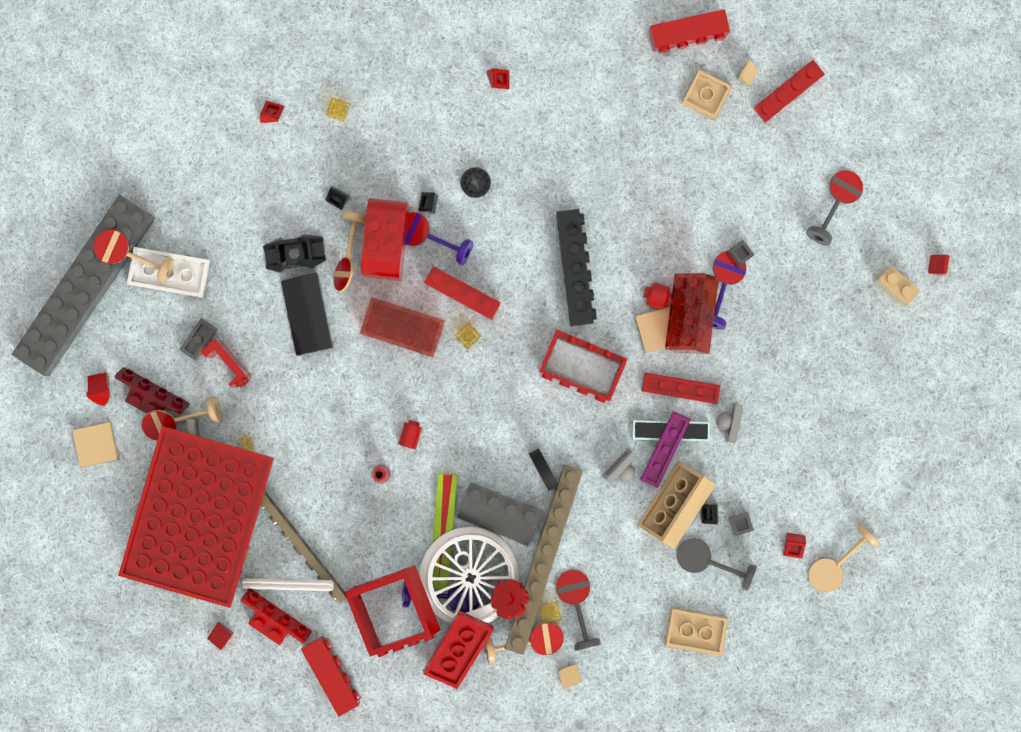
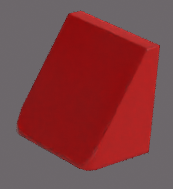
(938, 264)
(794, 545)
(220, 636)

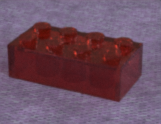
(692, 313)
(402, 327)

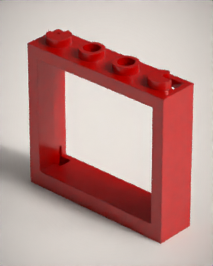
(419, 600)

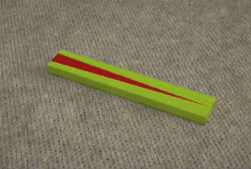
(444, 522)

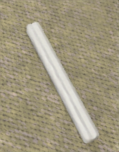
(287, 584)

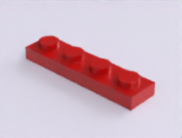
(789, 91)

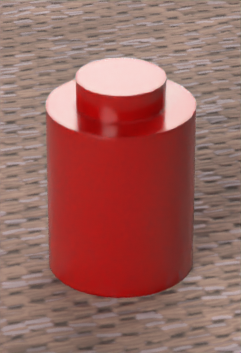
(410, 434)

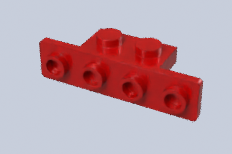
(272, 620)

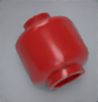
(657, 295)

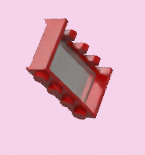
(582, 366)

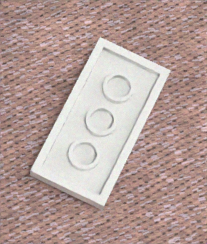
(186, 277)

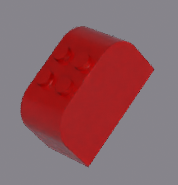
(384, 239)

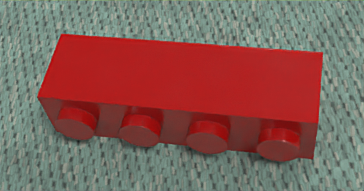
(689, 30)
(462, 293)
(331, 676)

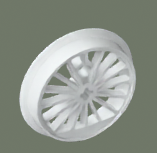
(484, 613)

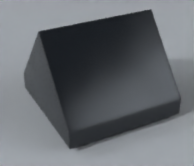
(337, 197)
(428, 202)
(709, 514)

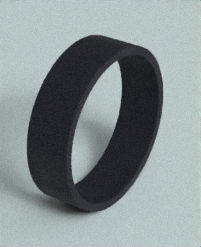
(543, 469)

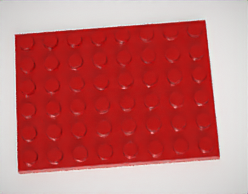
(196, 516)

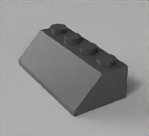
(499, 513)

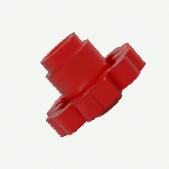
(509, 599)

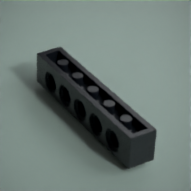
(574, 218)

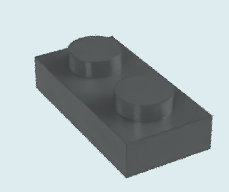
(198, 339)

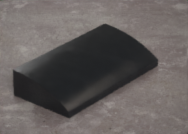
(307, 314)

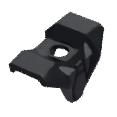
(310, 249)

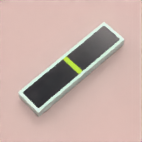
(653, 429)

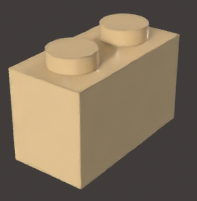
(897, 286)

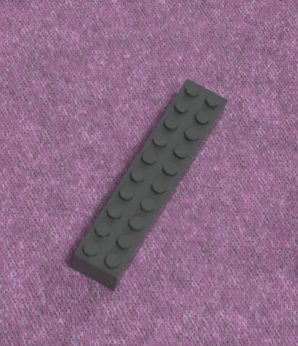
(79, 291)

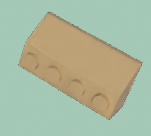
(676, 505)

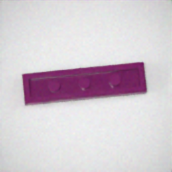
(665, 449)

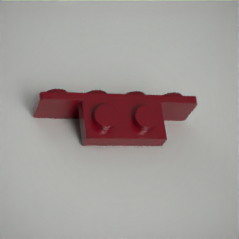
(149, 396)

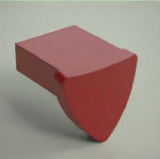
(98, 388)

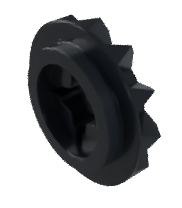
(471, 190)

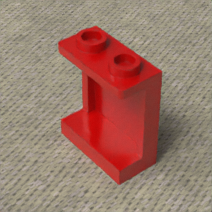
(218, 347)

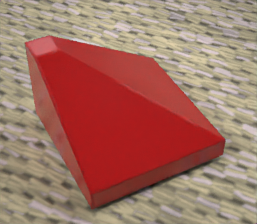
(498, 78)
(271, 112)

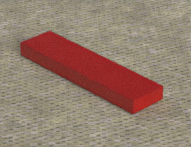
(681, 388)

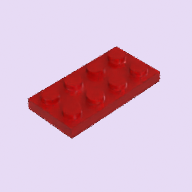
(458, 649)

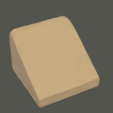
(748, 73)
(569, 675)

